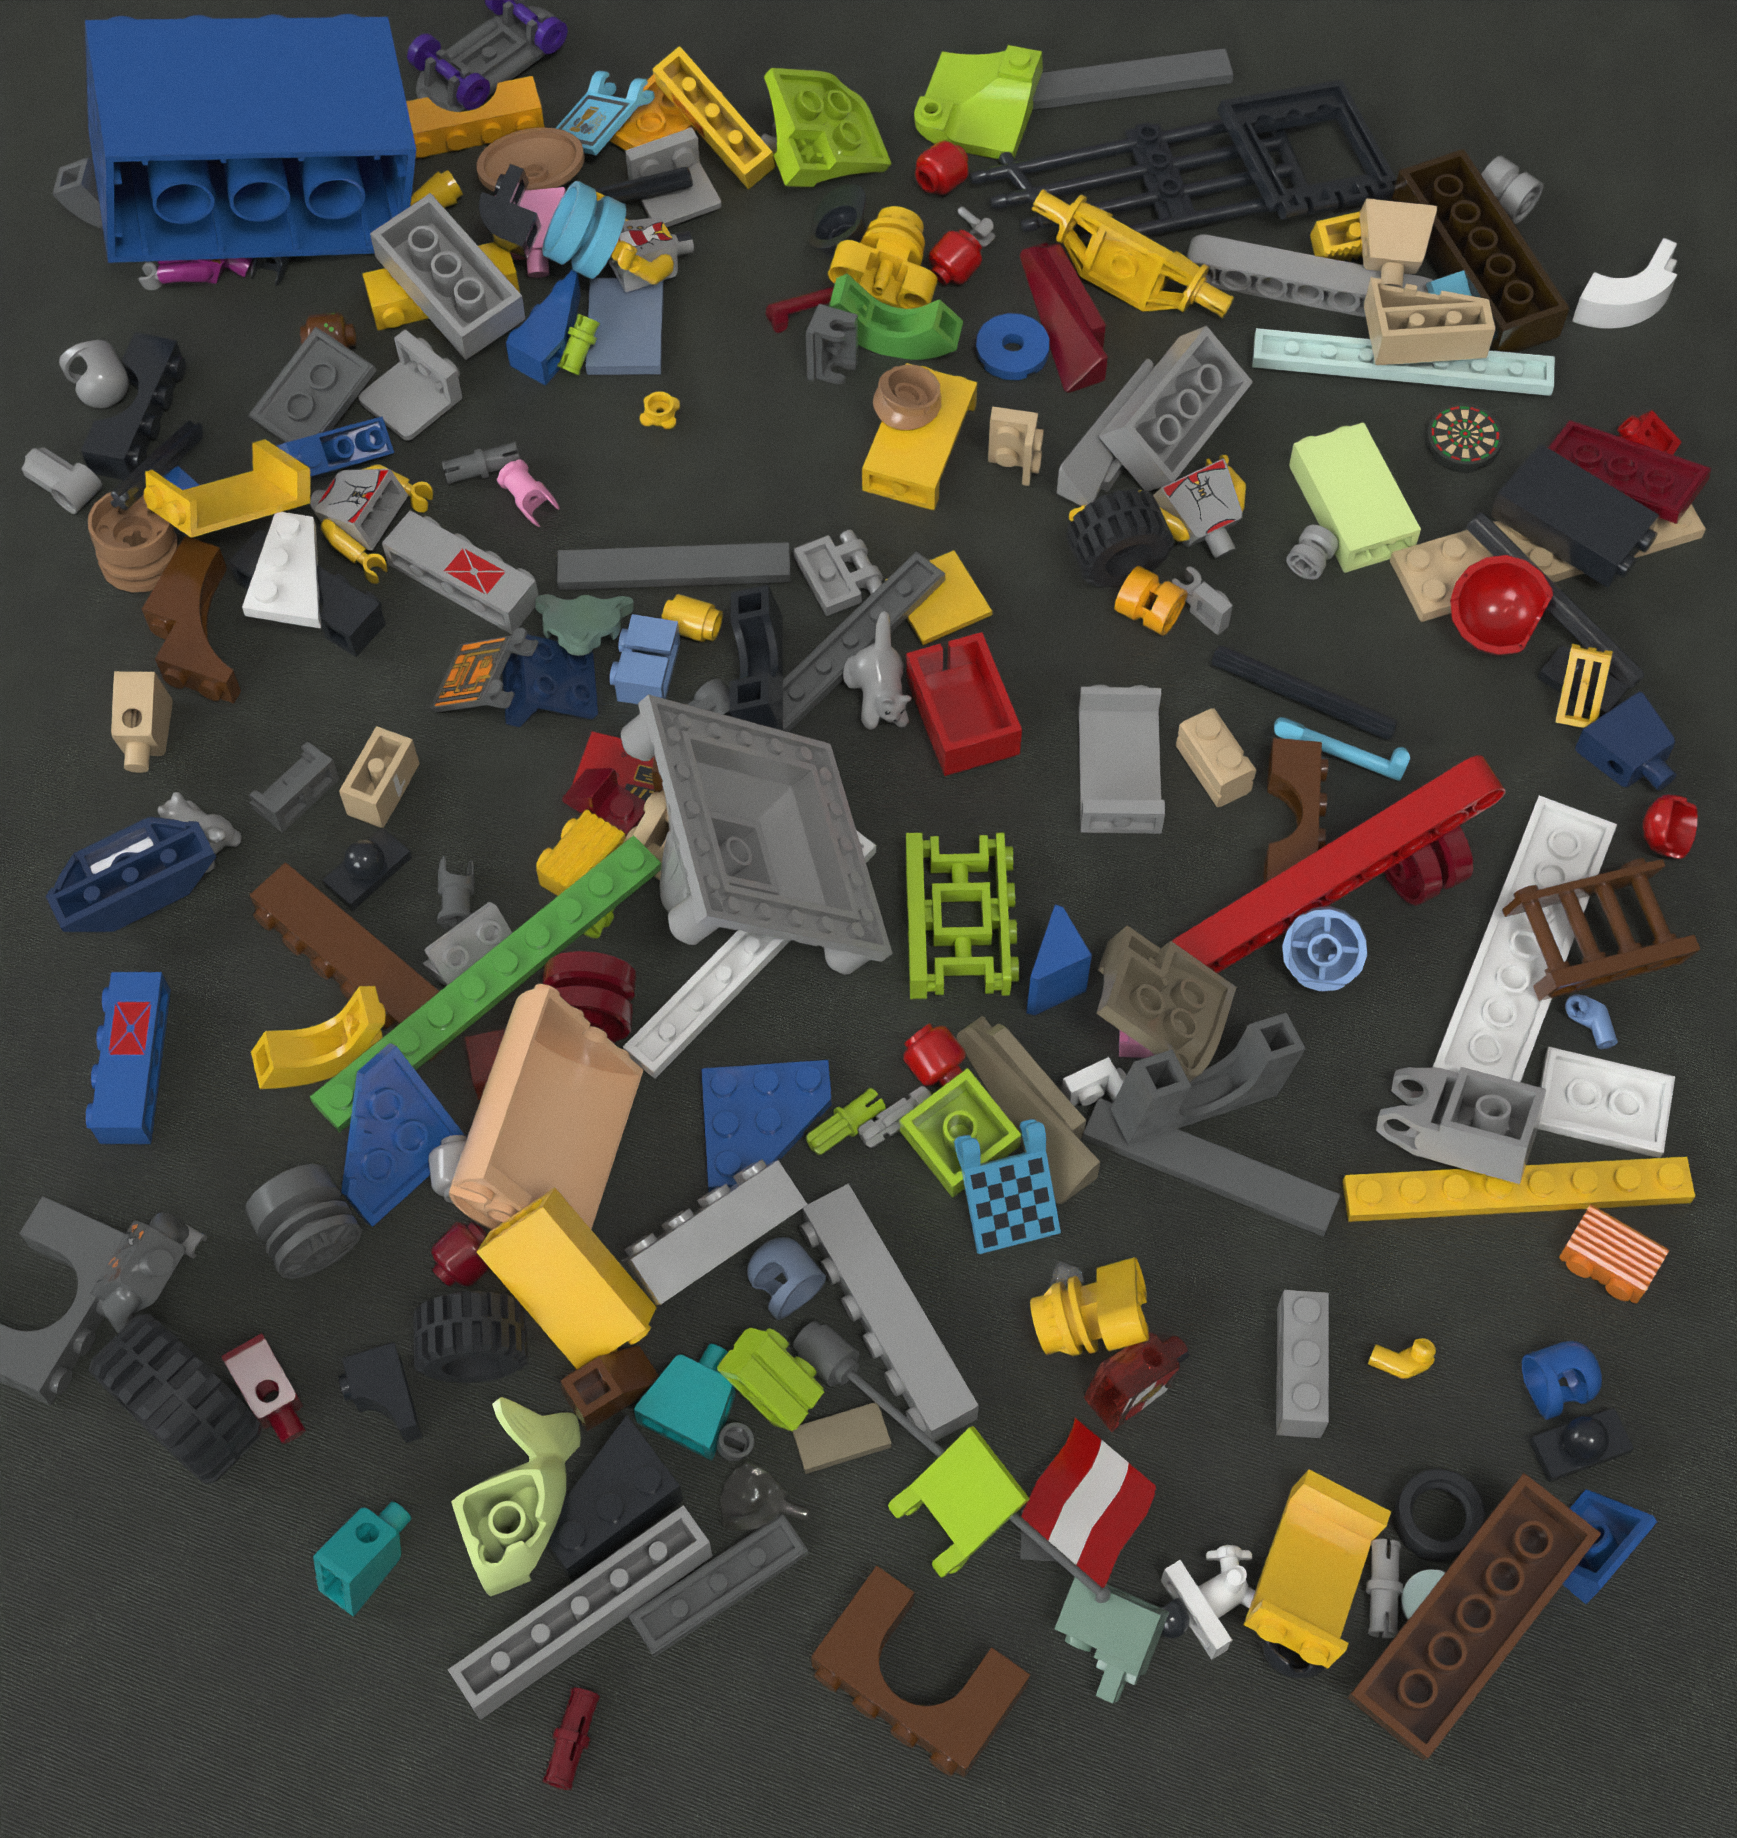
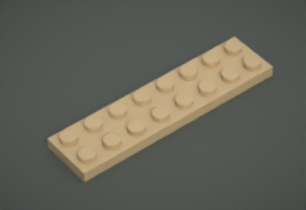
(1433, 567)

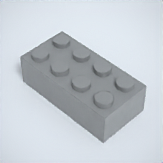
(448, 276)
(1176, 409)
(714, 1232)

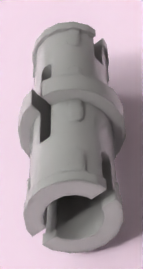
(1384, 1588)

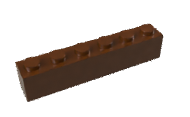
(338, 944)

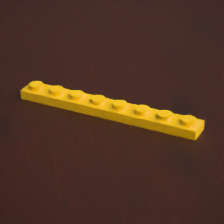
(1541, 1189)

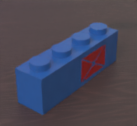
(129, 1058)

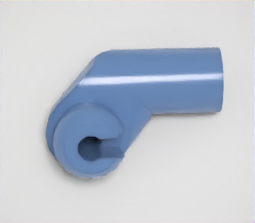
(1593, 1016)

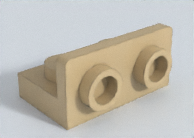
(1015, 440)

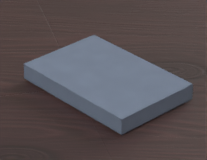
(628, 329)

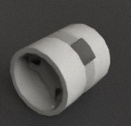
(1513, 190)

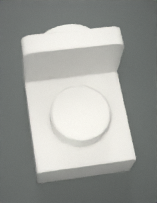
(1091, 1083)

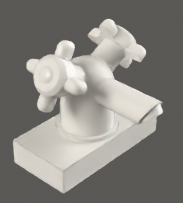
(1213, 1597)

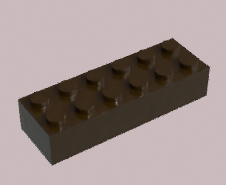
(1480, 238)

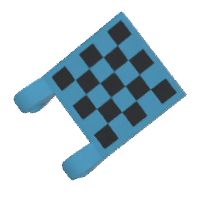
(1010, 1196)

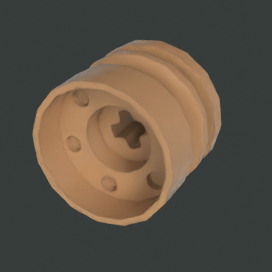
(131, 544)

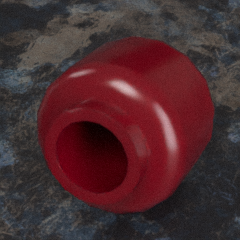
(458, 1255)

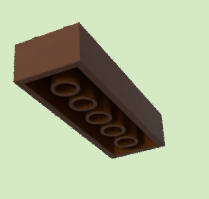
(1474, 1617)

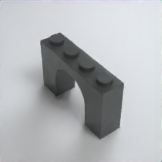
(1161, 1098)
(44, 1359)

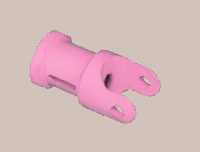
(527, 491)

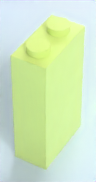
(1354, 495)

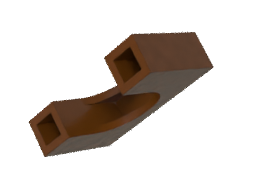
(950, 1730)

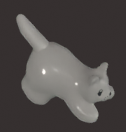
(879, 673)
(215, 827)

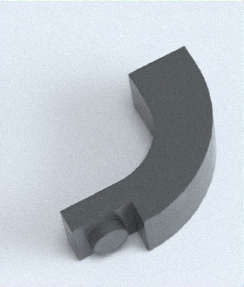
(78, 191)

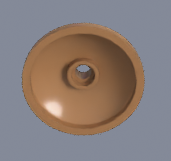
(546, 155)

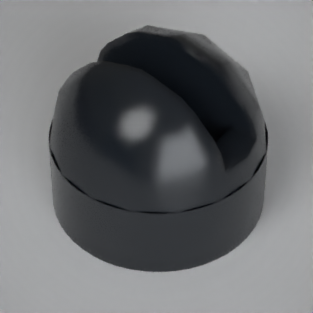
(1177, 1620)

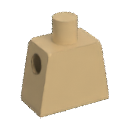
(1395, 237)
(140, 717)

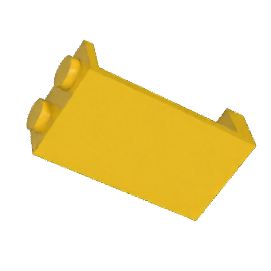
(911, 462)
(272, 487)
(1315, 1568)

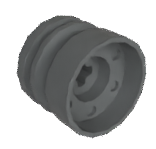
(303, 1221)

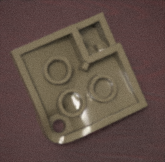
(1164, 999)

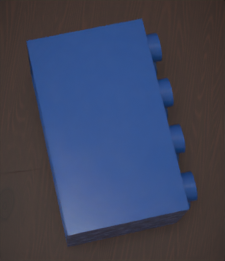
(246, 135)

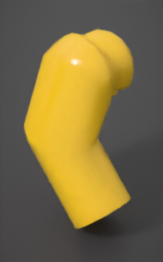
(1405, 1363)

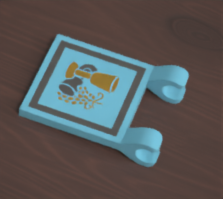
(600, 114)

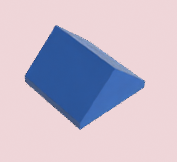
(1060, 966)
(1620, 1531)

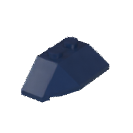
(130, 875)

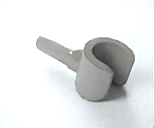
(981, 230)

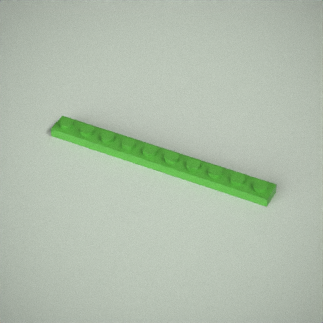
(500, 970)

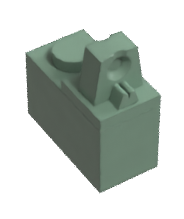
(1120, 1629)

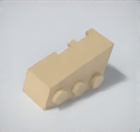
(1426, 326)

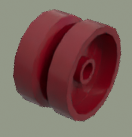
(1434, 867)
(596, 986)

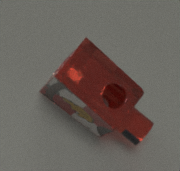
(1134, 1378)

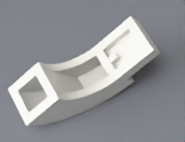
(1628, 300)

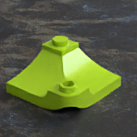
(980, 100)
(822, 128)

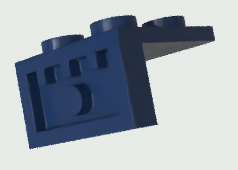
(550, 682)

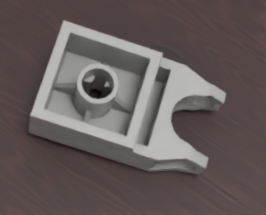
(1466, 1120)

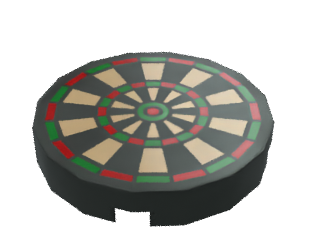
(1464, 437)

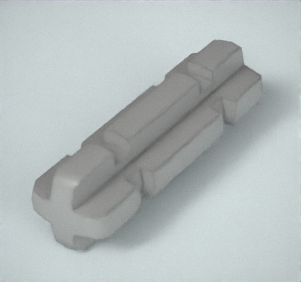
(888, 1120)

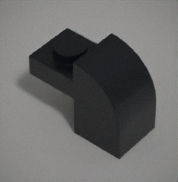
(506, 222)

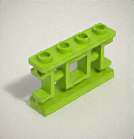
(927, 915)

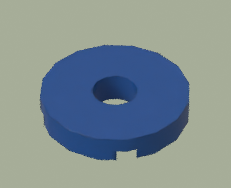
(1012, 329)

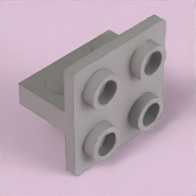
(466, 944)

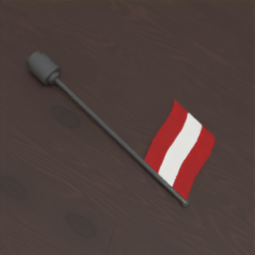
(1080, 1505)

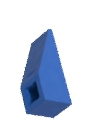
(542, 338)
(341, 446)

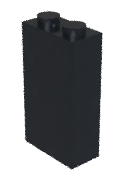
(1575, 516)

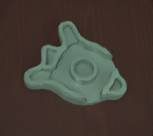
(582, 620)

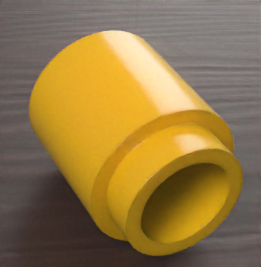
(695, 617)

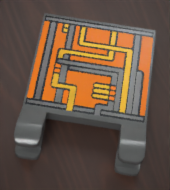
(476, 672)

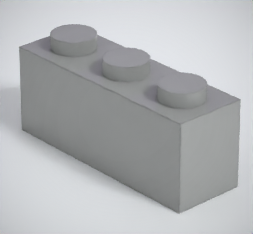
(1302, 1364)

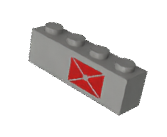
(461, 571)

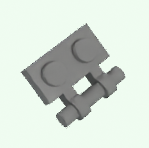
(828, 575)

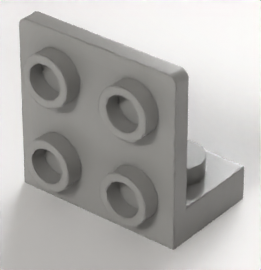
(669, 154)

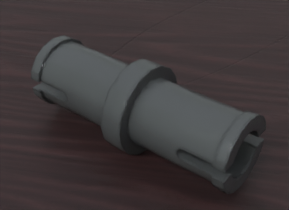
(480, 463)

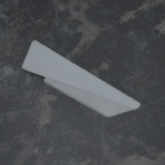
(1091, 462)

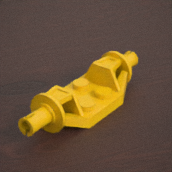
(1128, 261)

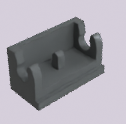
(831, 343)
(296, 788)

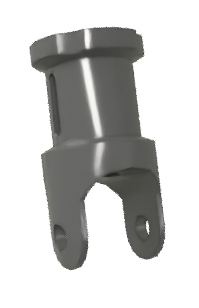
(455, 895)

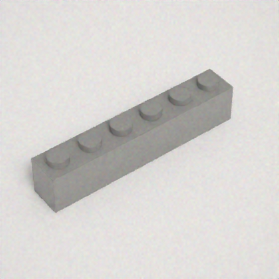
(889, 1313)
(581, 1612)

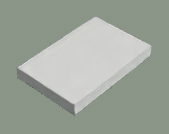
(1605, 1102)

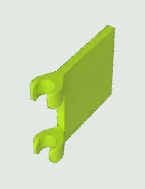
(966, 1494)

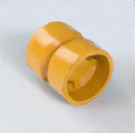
(1138, 595)

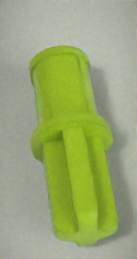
(844, 1122)

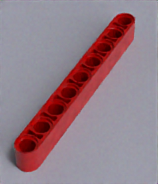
(1344, 864)

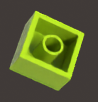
(952, 1112)

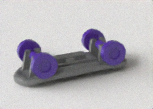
(488, 55)

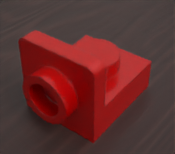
(1649, 431)

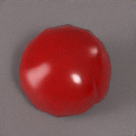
(1671, 826)

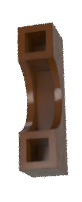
(1295, 778)

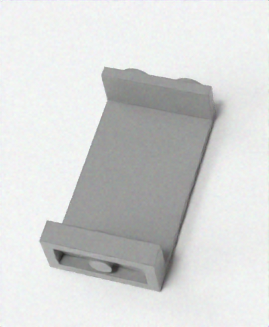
(1120, 760)

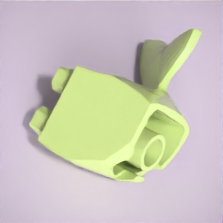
(515, 1512)

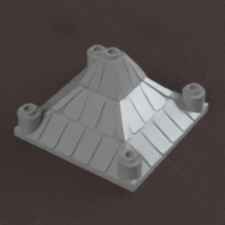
(757, 834)

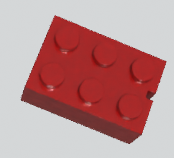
(965, 705)

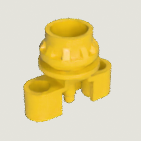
(888, 260)
(1083, 1314)

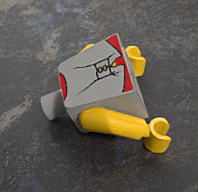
(647, 252)
(1204, 506)
(361, 507)

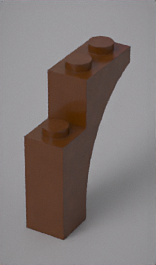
(180, 613)

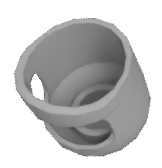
(105, 378)

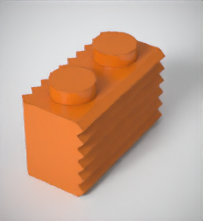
(1613, 1255)

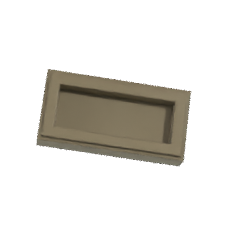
(841, 1437)

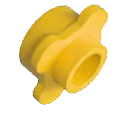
(660, 402)

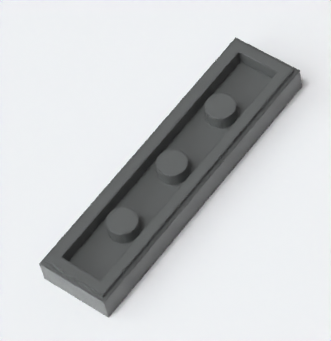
(718, 1585)

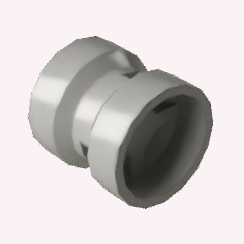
(1311, 553)

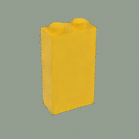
(567, 1280)

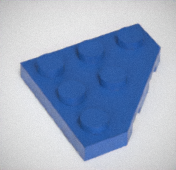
(759, 1113)
(390, 1134)

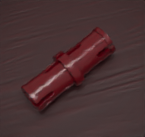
(571, 1738)

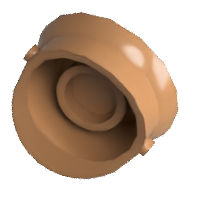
(907, 397)

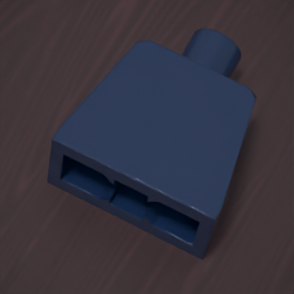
(1630, 744)

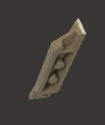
(1028, 1093)

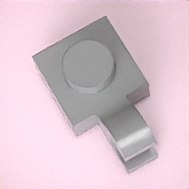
(1206, 604)

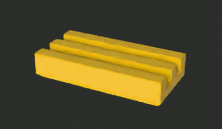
(1590, 655)

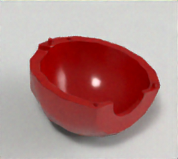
(1499, 604)

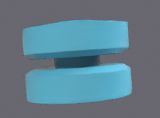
(584, 230)

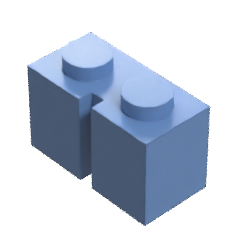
(646, 658)

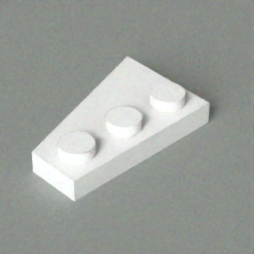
(286, 574)

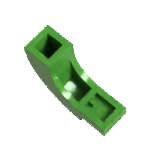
(895, 331)

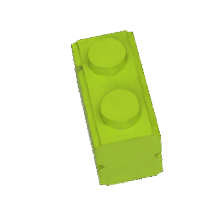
(771, 1378)

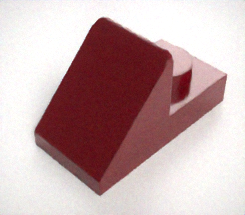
(601, 795)

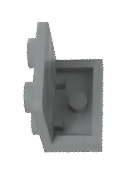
(414, 389)

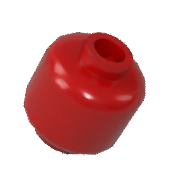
(941, 168)
(955, 257)
(934, 1055)

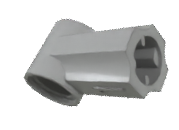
(67, 483)

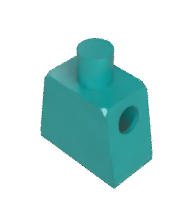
(689, 1402)
(360, 1556)

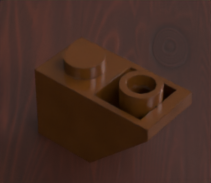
(608, 1385)

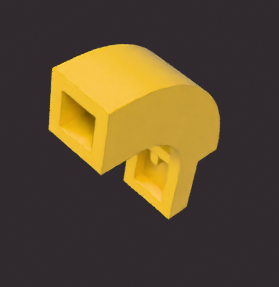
(323, 1050)

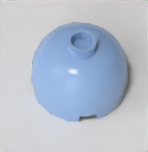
(1324, 948)

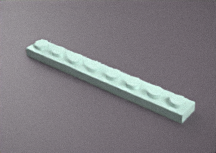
(1355, 359)

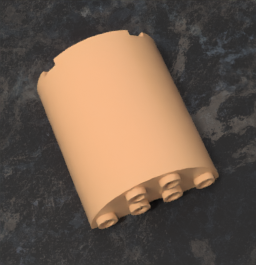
(546, 1114)

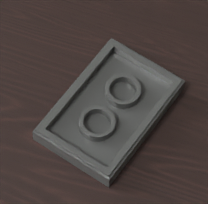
(312, 389)

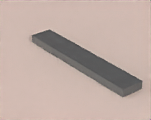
(1133, 78)
(673, 566)
(825, 664)
(1220, 1172)

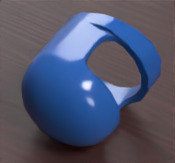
(1548, 1365)

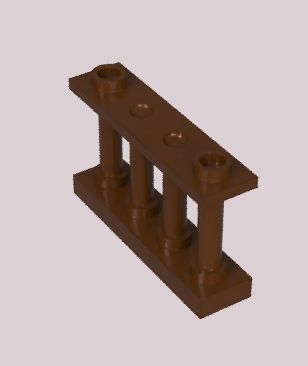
(1596, 967)

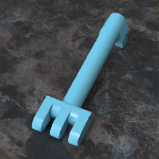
(1390, 768)

